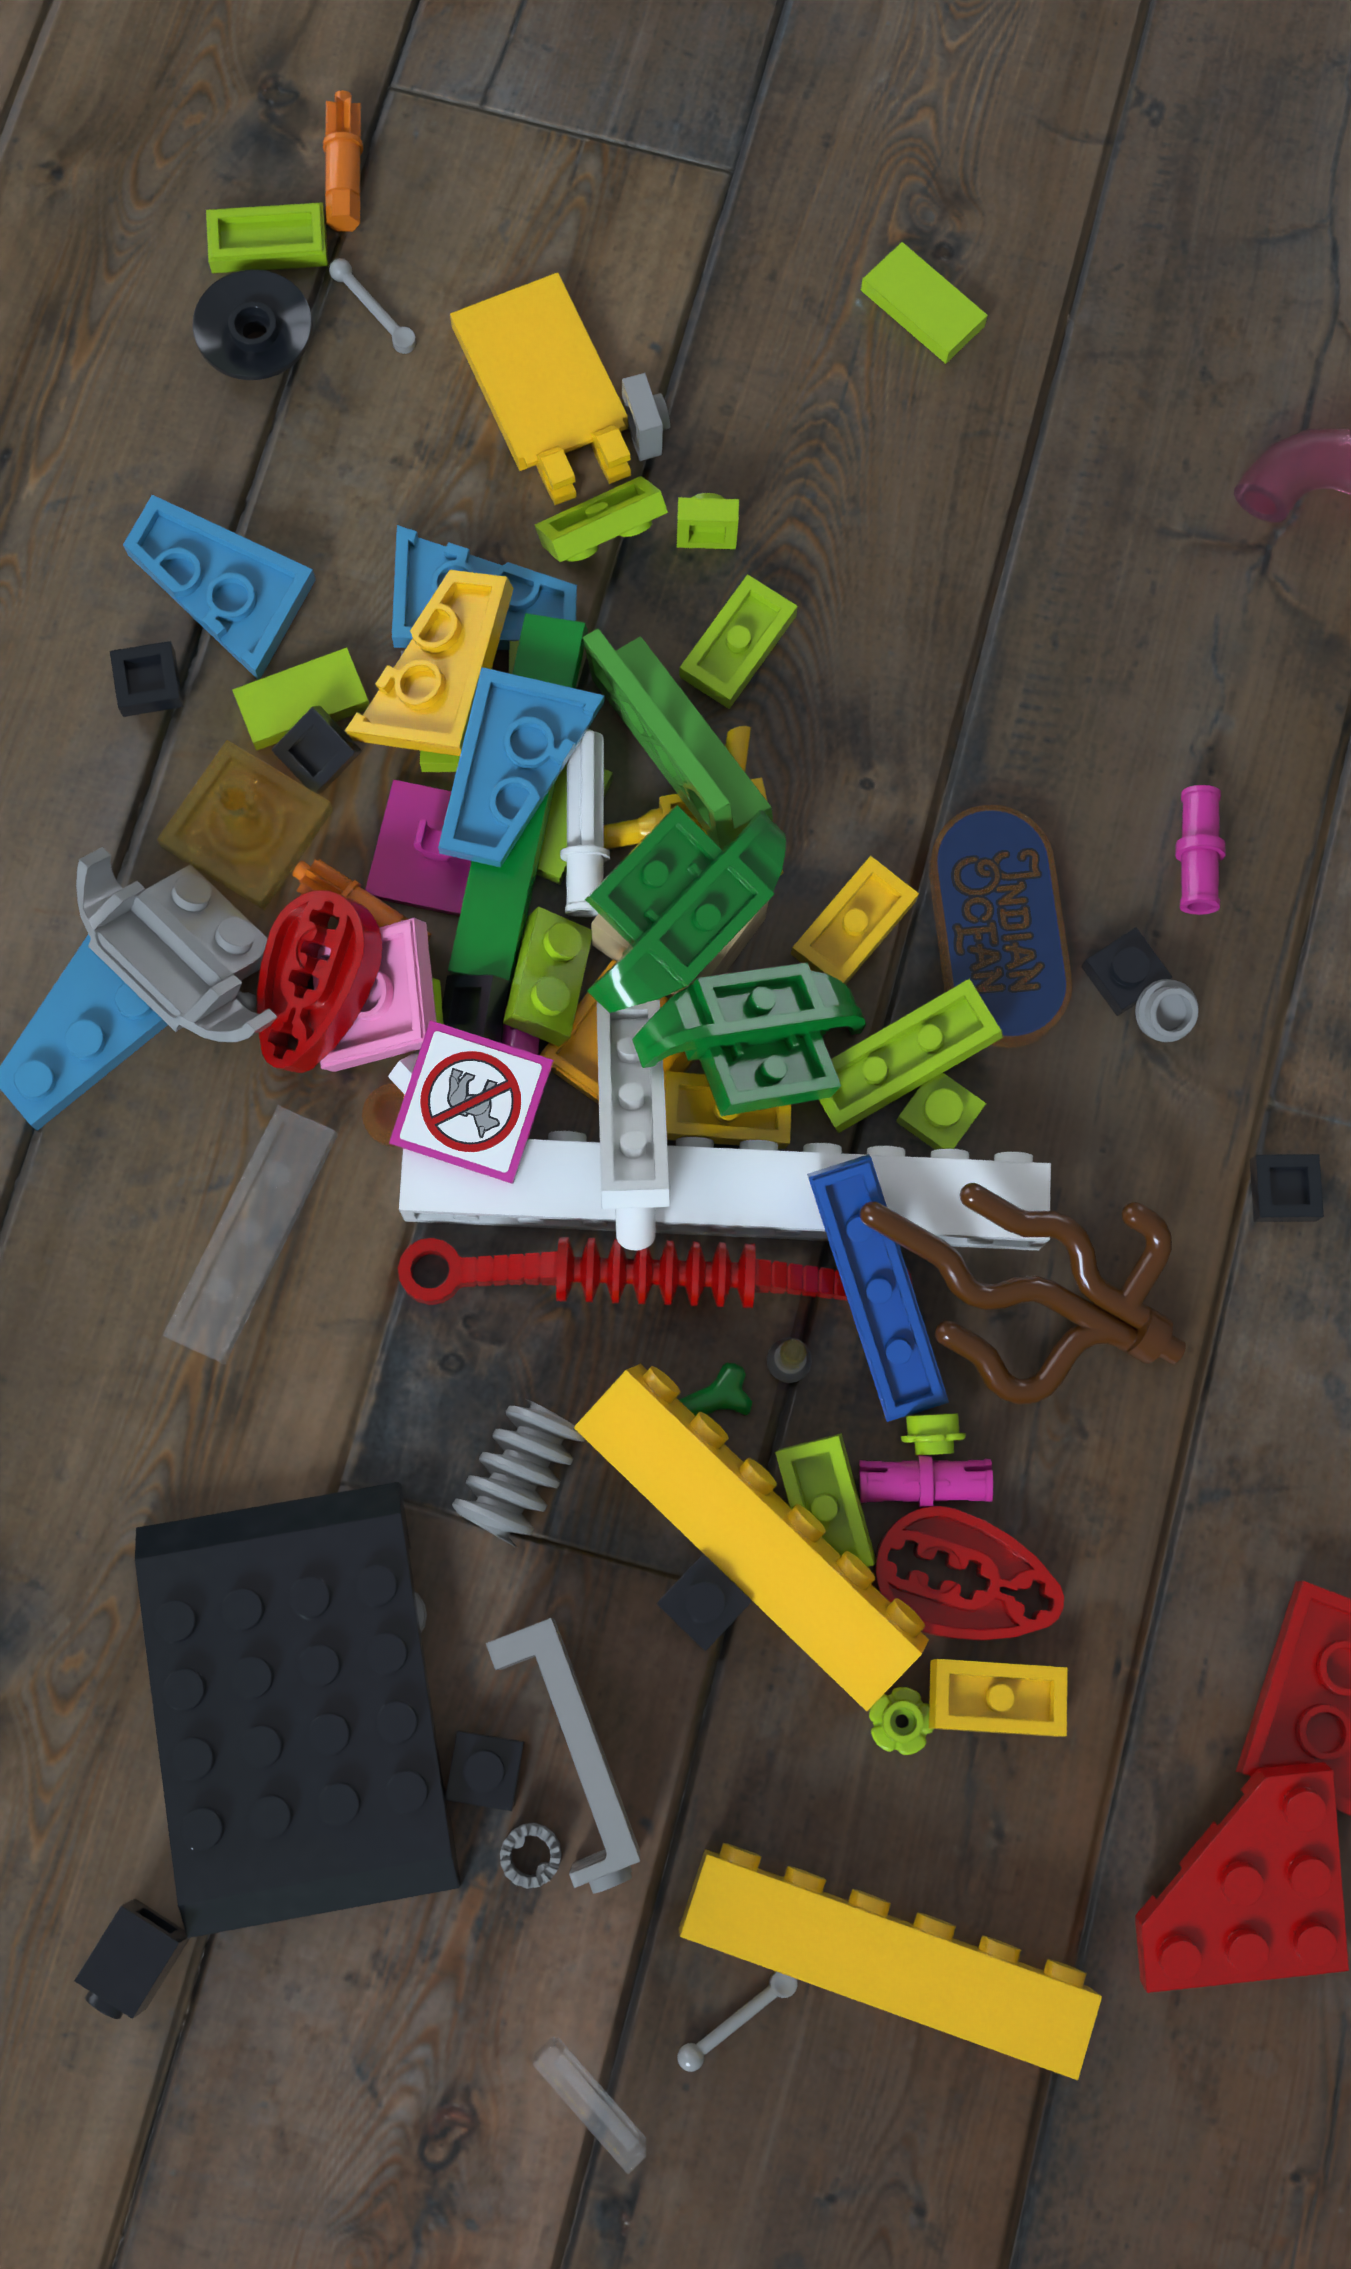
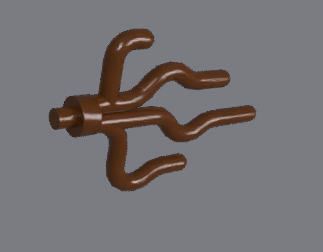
(1114, 1318)

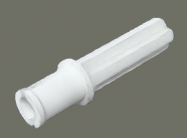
(585, 824)

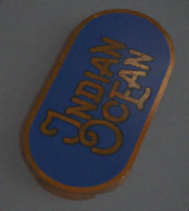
(1002, 919)

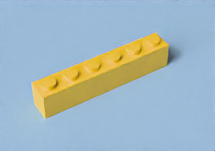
(753, 1534)
(891, 1962)

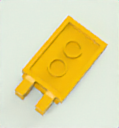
(544, 382)

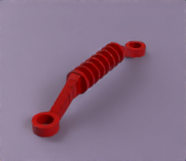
(617, 1270)

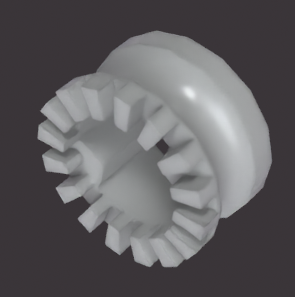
(545, 1870)

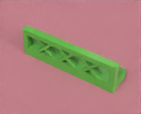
(675, 737)

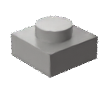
(646, 416)

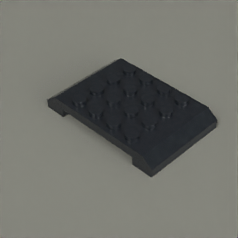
(293, 1710)

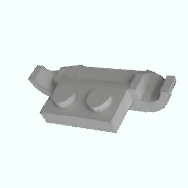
(175, 947)

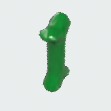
(722, 1393)

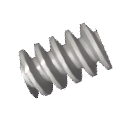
(518, 1471)

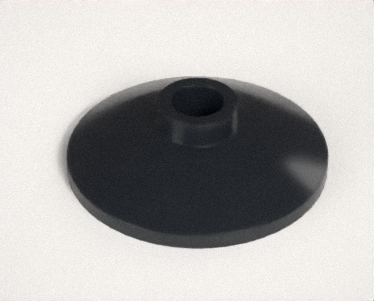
(249, 304)

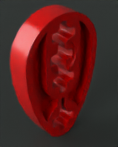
(345, 979)
(998, 1559)

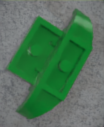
(682, 903)
(755, 1034)

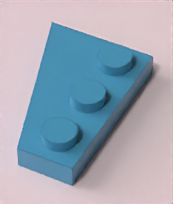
(424, 564)
(221, 579)
(509, 760)
(75, 1038)

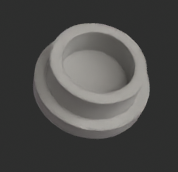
(1166, 1010)

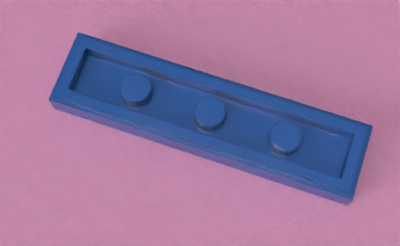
(878, 1291)

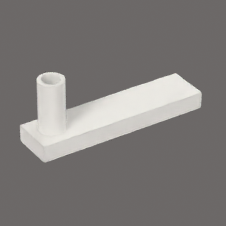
(631, 1127)

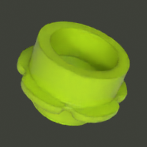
(933, 1433)
(888, 1734)

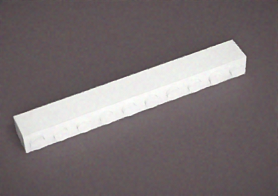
(726, 1190)

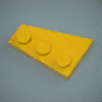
(433, 685)

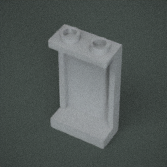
(621, 1849)

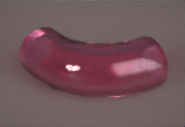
(1293, 468)

